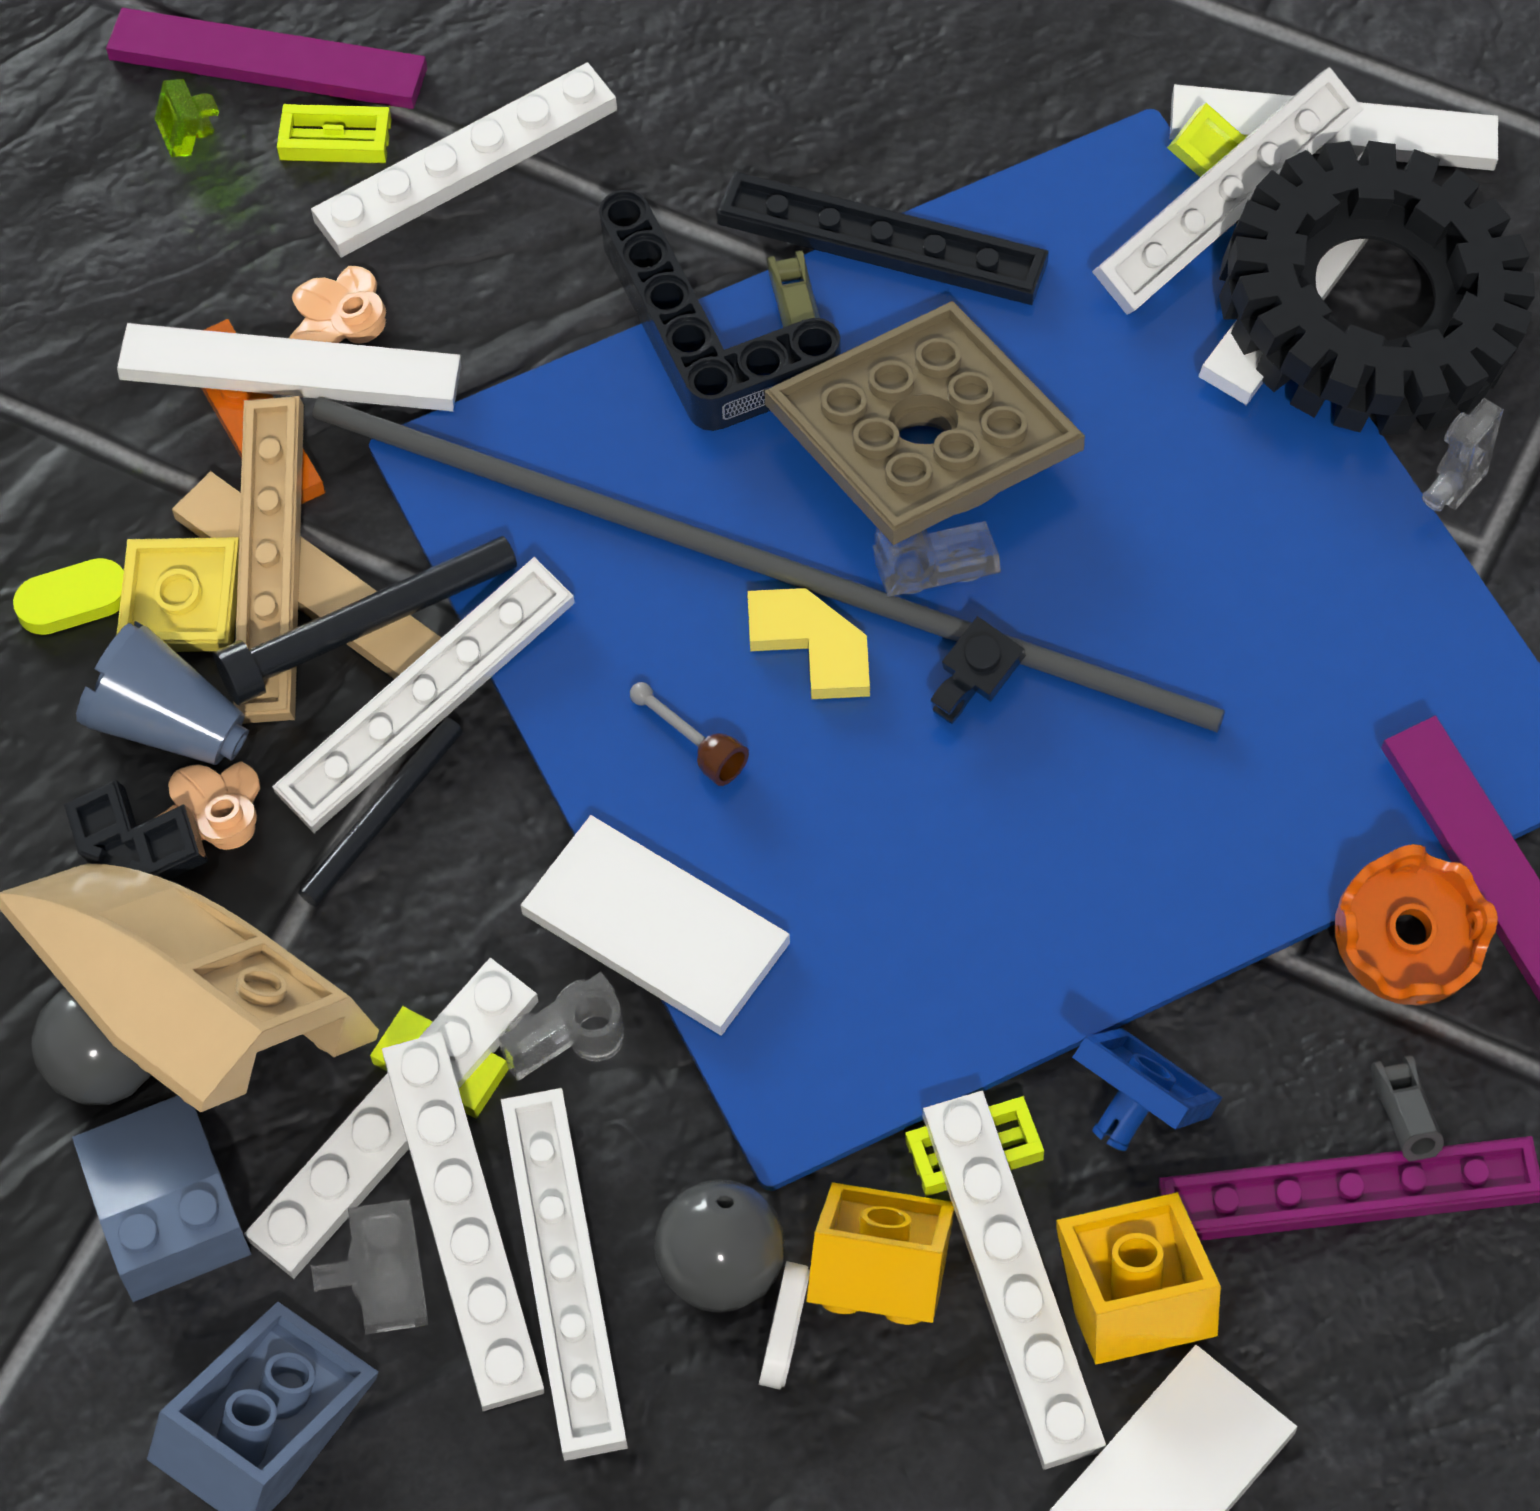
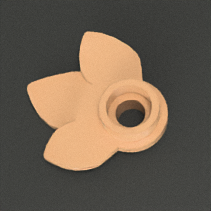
(340, 308)
(218, 802)

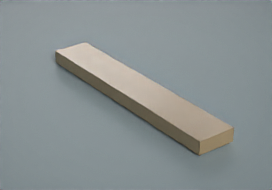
(270, 541)
(324, 584)

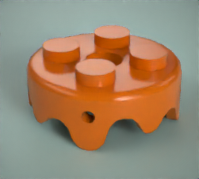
(1446, 902)

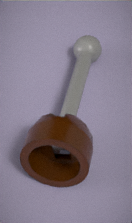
(719, 754)

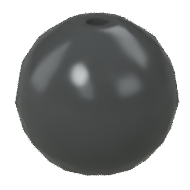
(79, 1057)
(719, 1245)

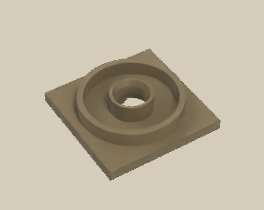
(932, 375)

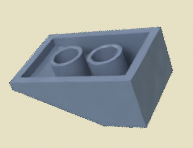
(160, 1197)
(259, 1413)

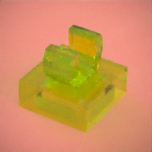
(183, 117)

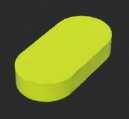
(69, 596)

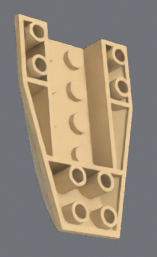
(178, 978)

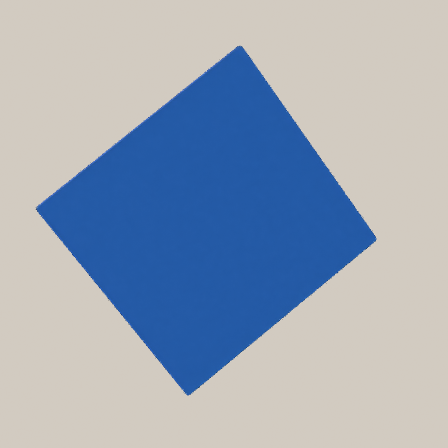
(1052, 850)

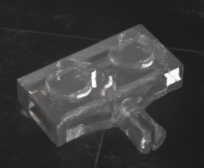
(1468, 456)
(380, 1268)

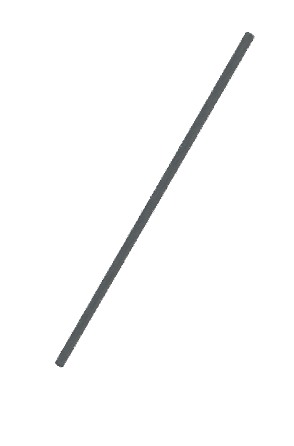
(757, 560)

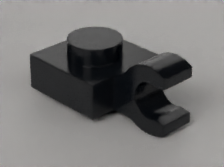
(979, 664)

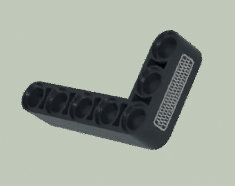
(686, 326)

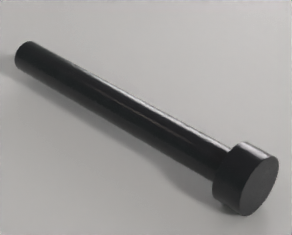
(247, 669)

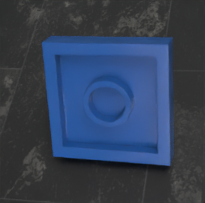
(1144, 1085)

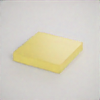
(182, 590)

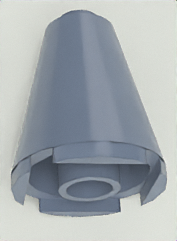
(160, 700)

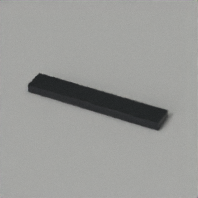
(883, 237)

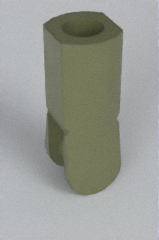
(795, 299)

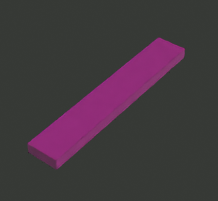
(267, 58)
(1472, 836)
(1358, 1189)

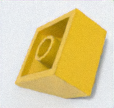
(880, 1253)
(1139, 1278)

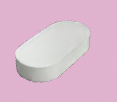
(784, 1325)

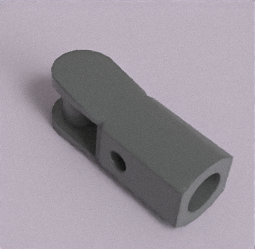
(1408, 1108)

